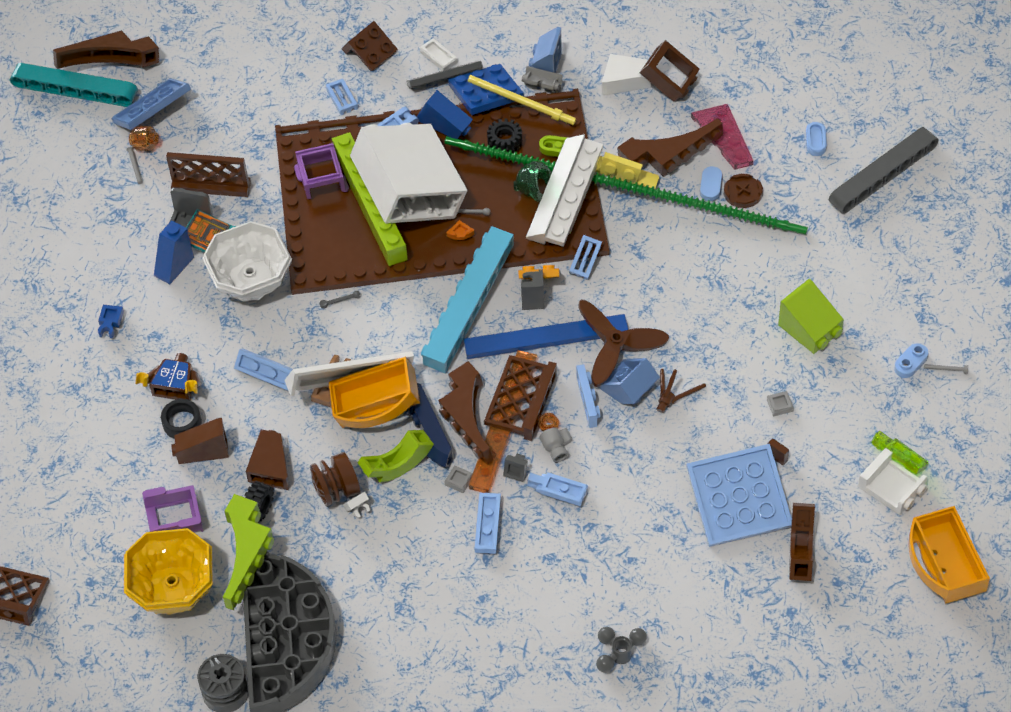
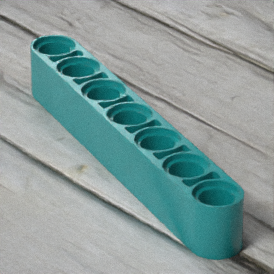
(73, 84)

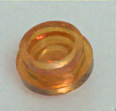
(548, 418)

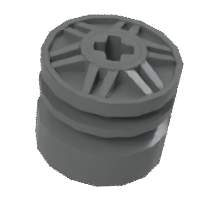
(223, 683)

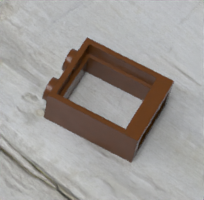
(663, 82)

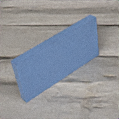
(151, 103)

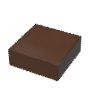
(779, 452)

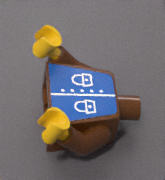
(171, 379)

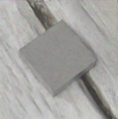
(780, 403)
(458, 479)

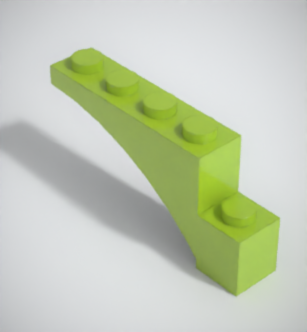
(251, 546)

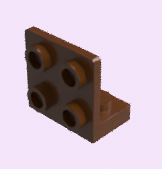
(371, 46)

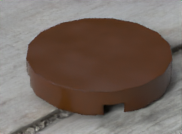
(743, 191)

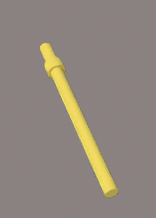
(556, 113)

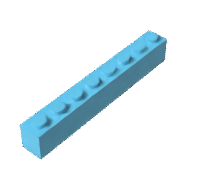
(467, 300)

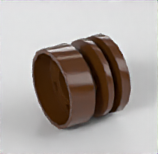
(335, 479)

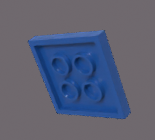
(479, 99)

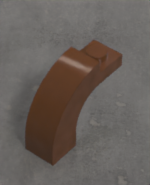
(801, 542)

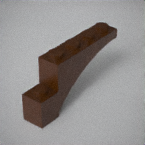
(108, 49)
(670, 152)
(460, 408)

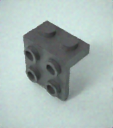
(186, 203)

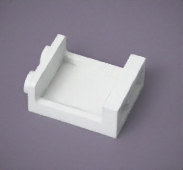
(892, 483)

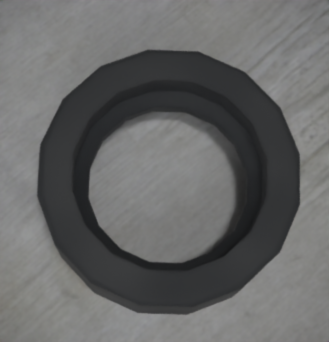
(177, 406)

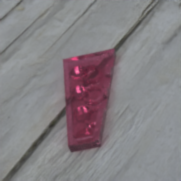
(731, 142)

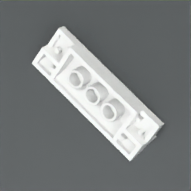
(565, 191)

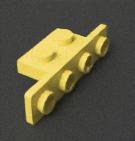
(625, 169)

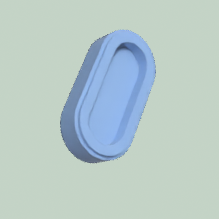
(816, 139)
(711, 183)

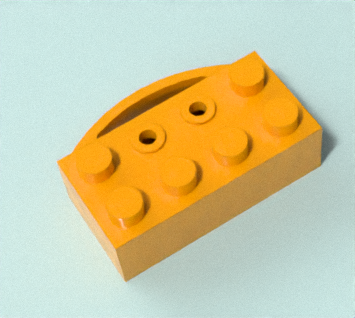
(374, 394)
(946, 536)

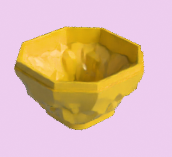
(168, 571)

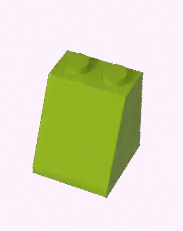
(810, 317)

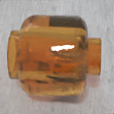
(143, 138)

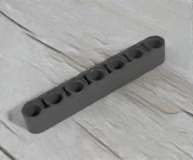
(883, 170)

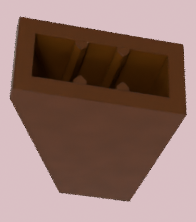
(201, 443)
(268, 461)

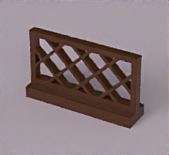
(206, 182)
(536, 405)
(11, 609)

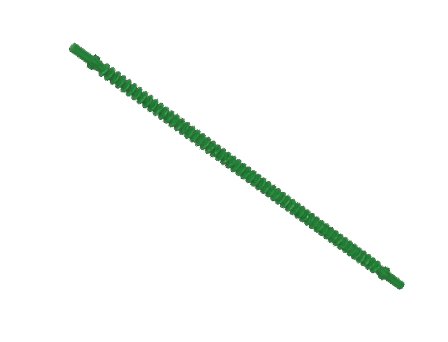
(646, 190)

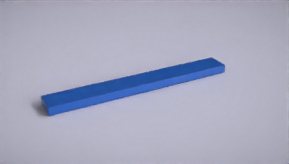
(536, 337)

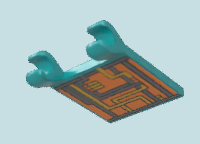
(203, 228)

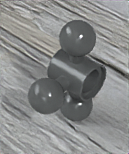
(607, 636)

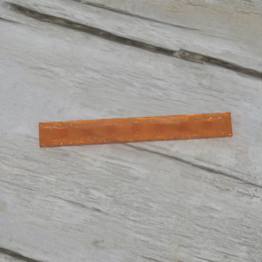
(497, 439)

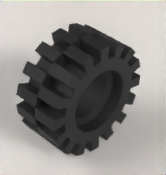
(502, 128)
(263, 495)

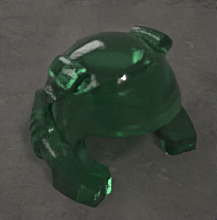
(528, 177)

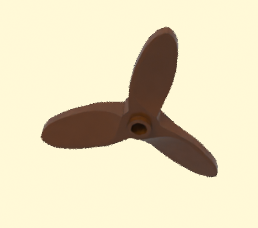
(615, 340)

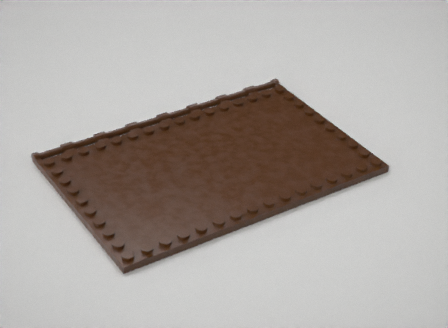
(334, 242)

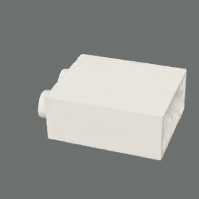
(408, 172)

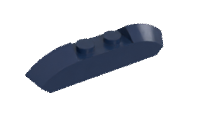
(425, 418)

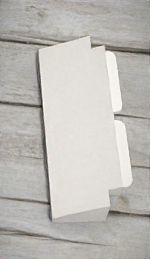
(320, 375)

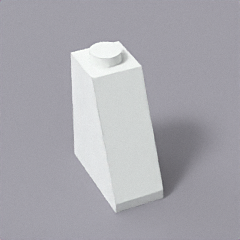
(623, 75)

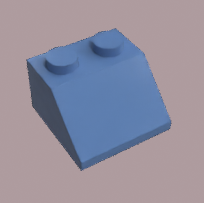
(547, 51)
(630, 380)

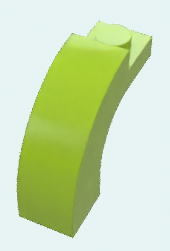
(400, 459)

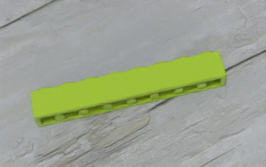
(386, 234)

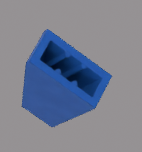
(445, 116)
(173, 252)

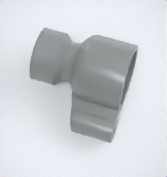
(554, 440)

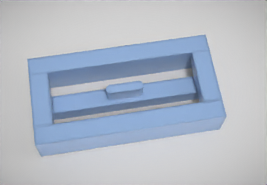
(346, 107)
(579, 272)

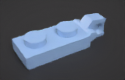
(558, 487)

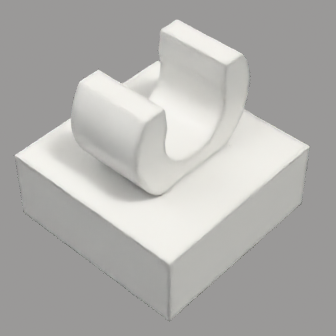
(357, 502)

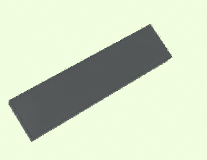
(444, 74)

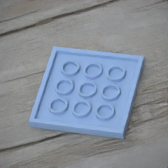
(739, 495)

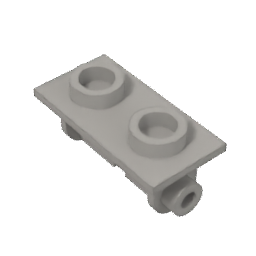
(542, 79)

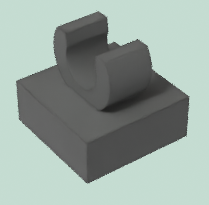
(515, 467)

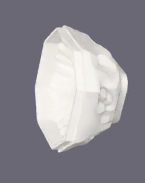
(247, 261)

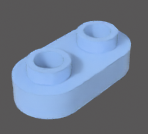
(912, 359)

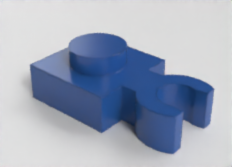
(109, 318)

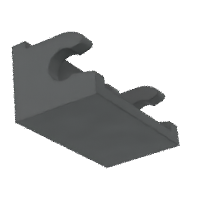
(533, 291)

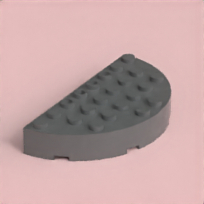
(286, 634)

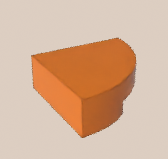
(460, 231)

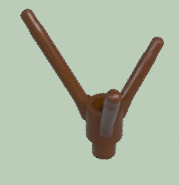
(667, 396)

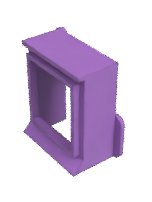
(316, 155)
(160, 498)

